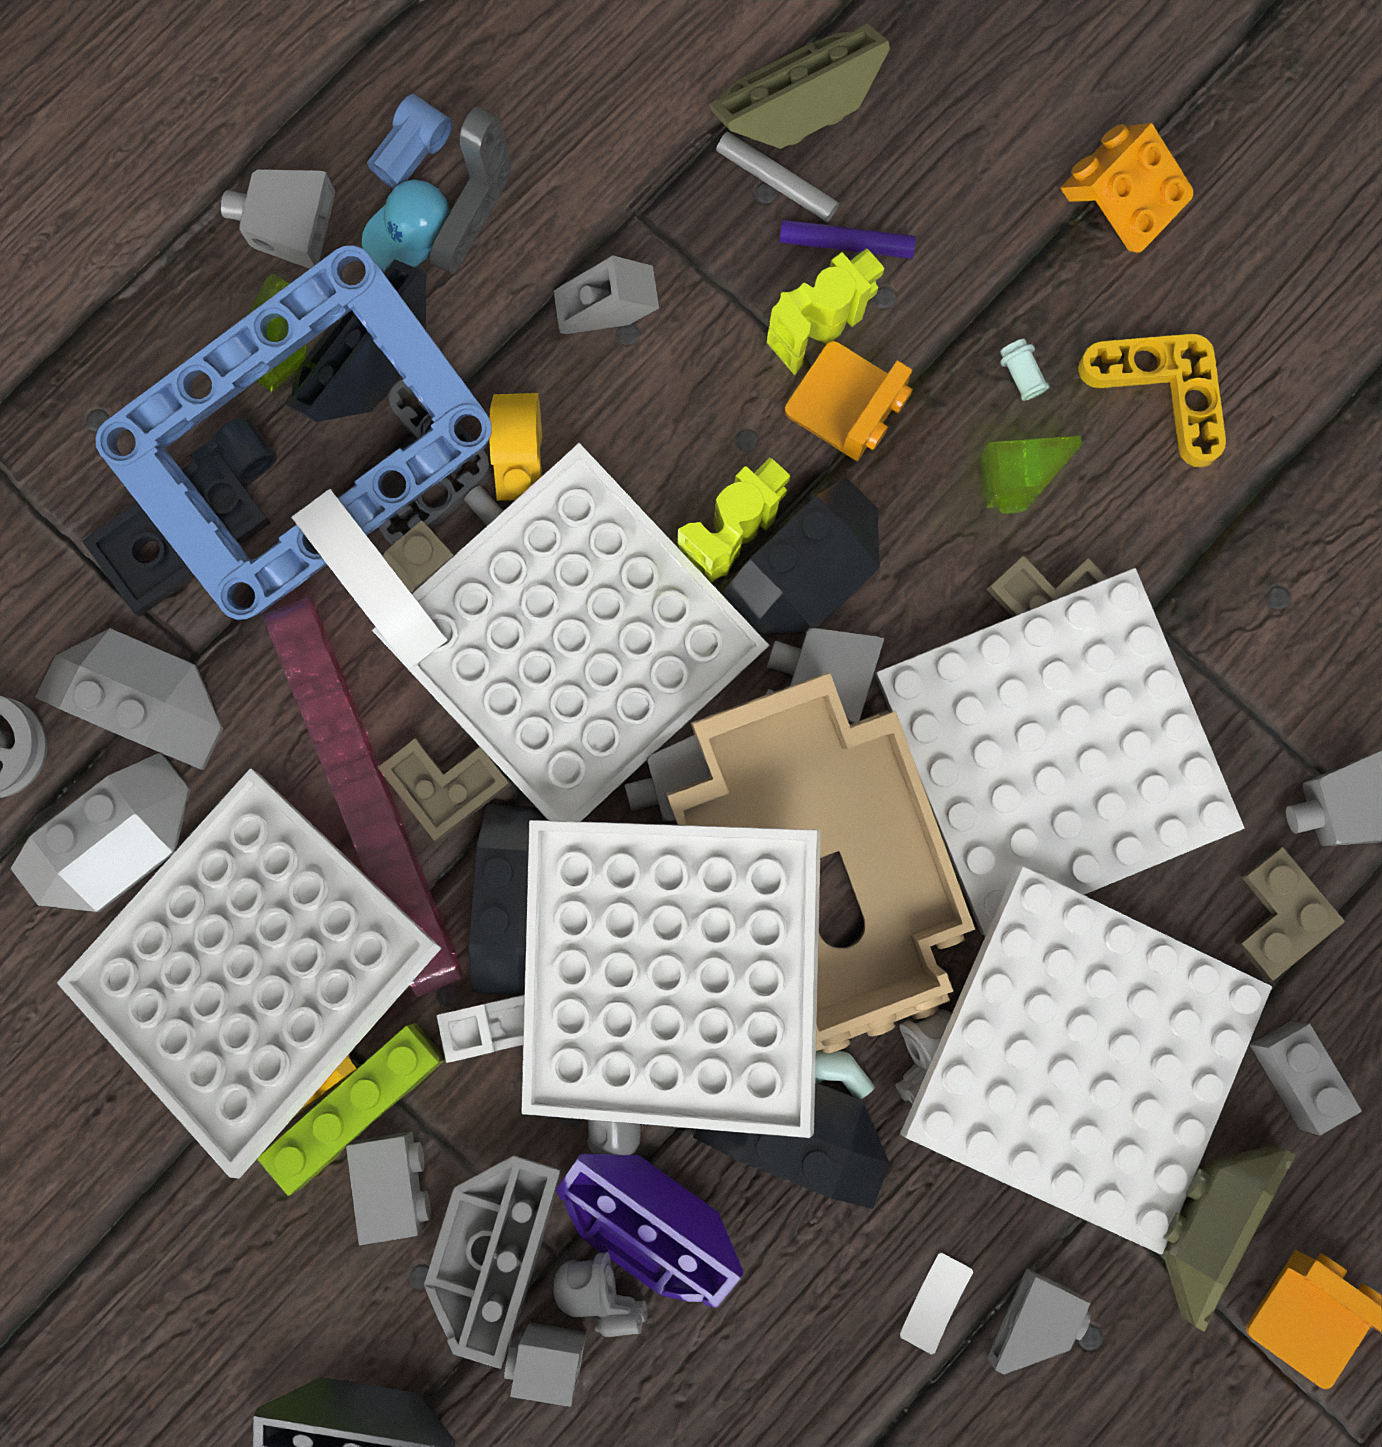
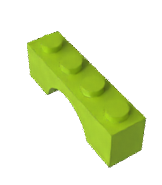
(351, 1108)

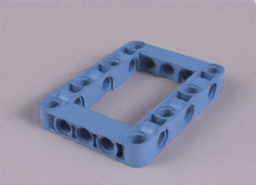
(238, 361)

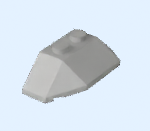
(136, 695)
(106, 838)
(489, 1255)

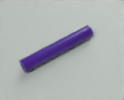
(847, 239)

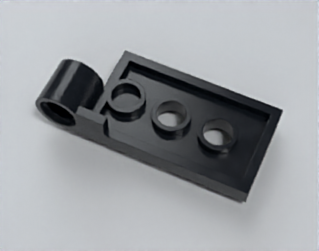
(220, 475)

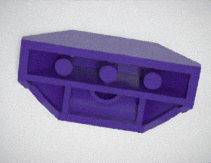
(651, 1227)

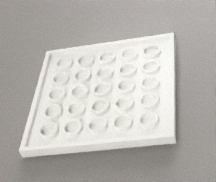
(576, 638)
(1060, 746)
(247, 971)
(672, 975)
(1087, 1059)

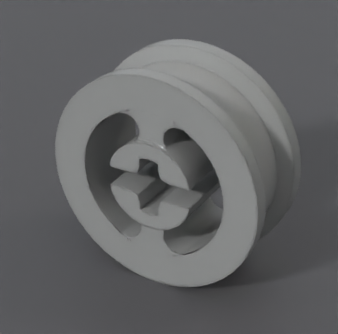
(22, 752)

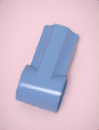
(415, 132)

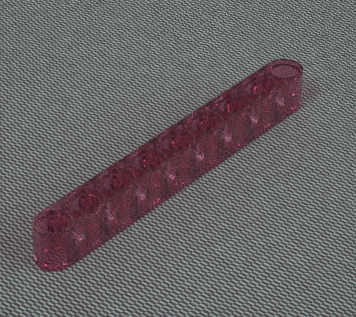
(357, 781)

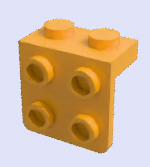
(1132, 183)
(848, 399)
(1315, 1317)

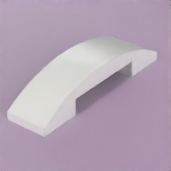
(369, 578)
(482, 1028)

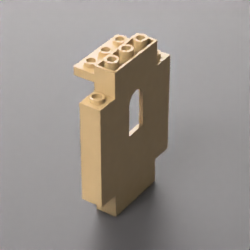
(802, 766)

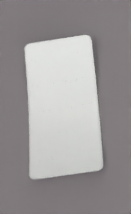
(935, 1303)

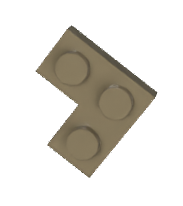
(1025, 588)
(438, 798)
(1297, 918)

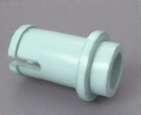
(1024, 369)

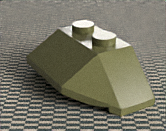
(804, 88)
(1218, 1224)

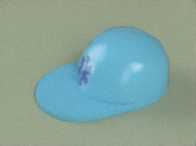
(406, 224)

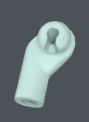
(844, 1068)

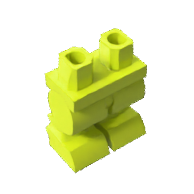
(823, 310)
(737, 518)

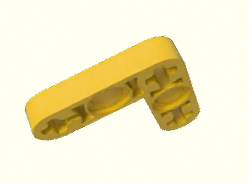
(1169, 369)

